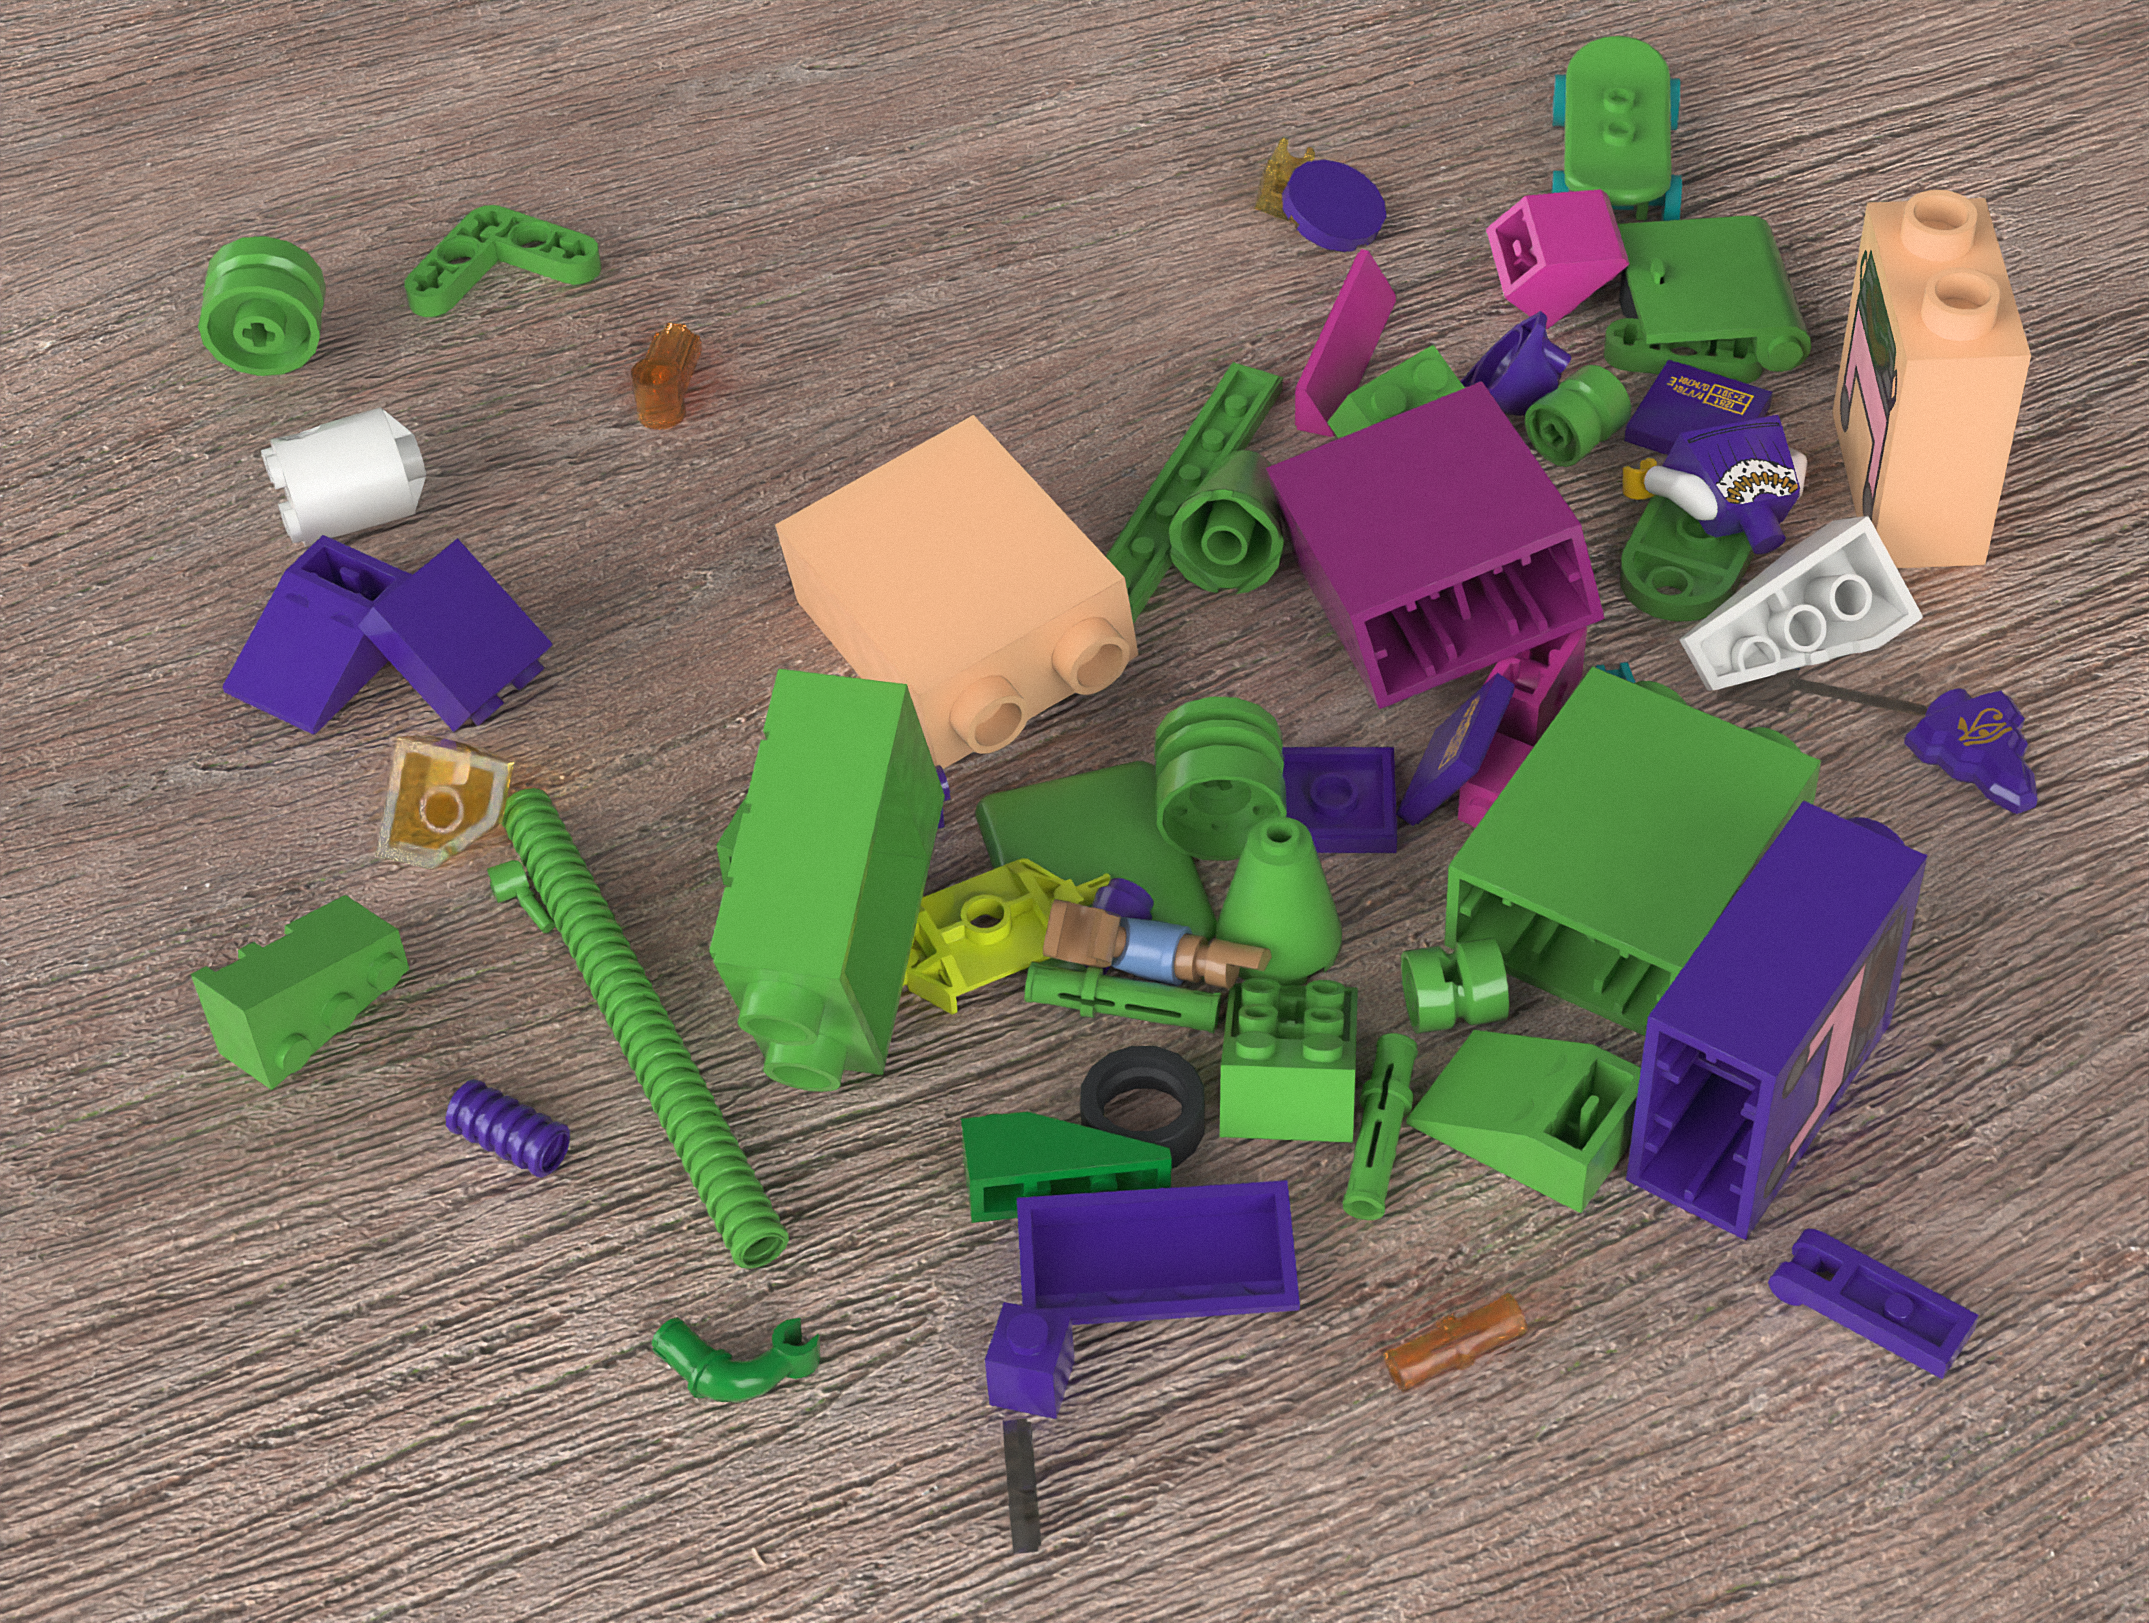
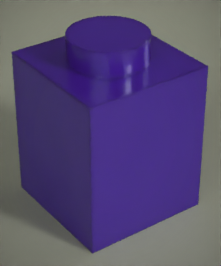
(1030, 1360)

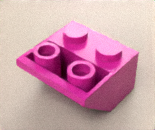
(1556, 251)

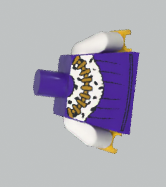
(1728, 479)

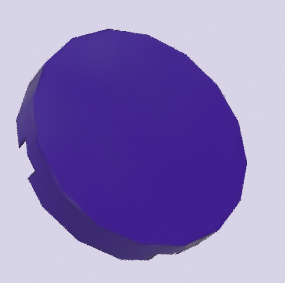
(1334, 205)

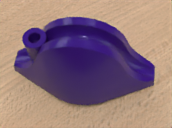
(1520, 366)

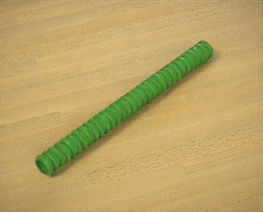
(645, 1032)

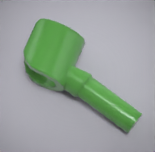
(510, 881)

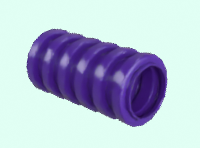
(507, 1128)

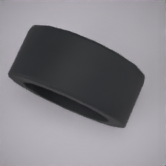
(1147, 1069)

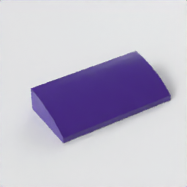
(1159, 1253)

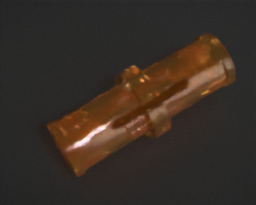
(1495, 1321)

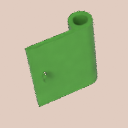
(1716, 284)

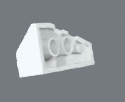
(1809, 606)

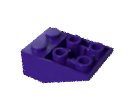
(307, 643)

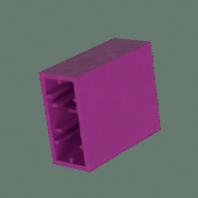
(1435, 544)

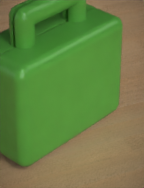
(1093, 828)

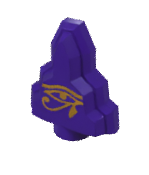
(1978, 744)

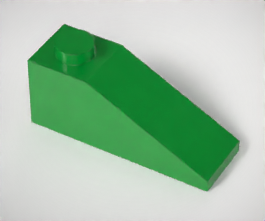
(1047, 1156)

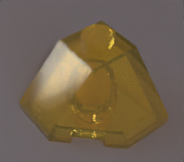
(440, 799)

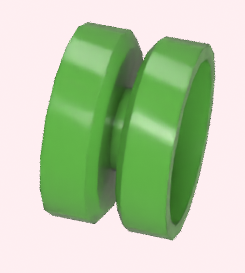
(262, 306)

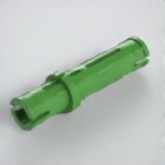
(1122, 997)
(1390, 1075)

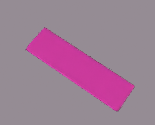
(1344, 345)

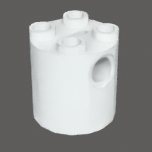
(346, 475)

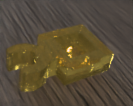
(1275, 178)

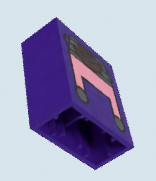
(1773, 1017)

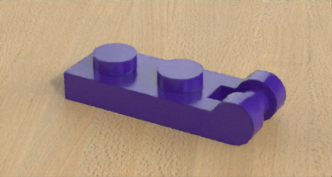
(1874, 1301)

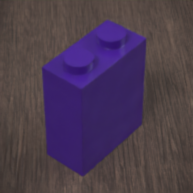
(457, 637)

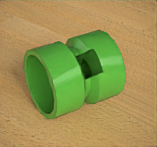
(1578, 415)
(1455, 985)

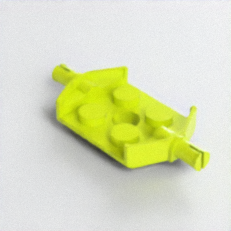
(957, 957)

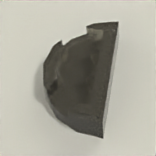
(1021, 1485)

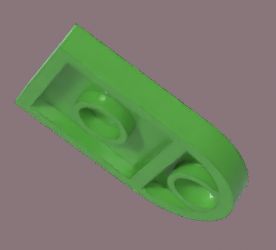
(1677, 552)

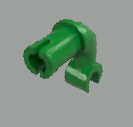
(722, 1378)

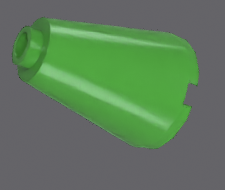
(1229, 527)
(1282, 903)

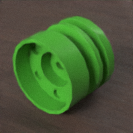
(1217, 775)

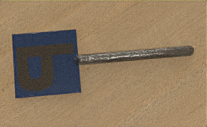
(1777, 692)

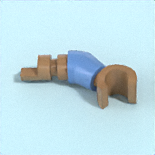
(1145, 947)

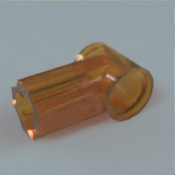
(664, 376)

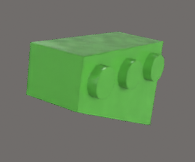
(301, 989)

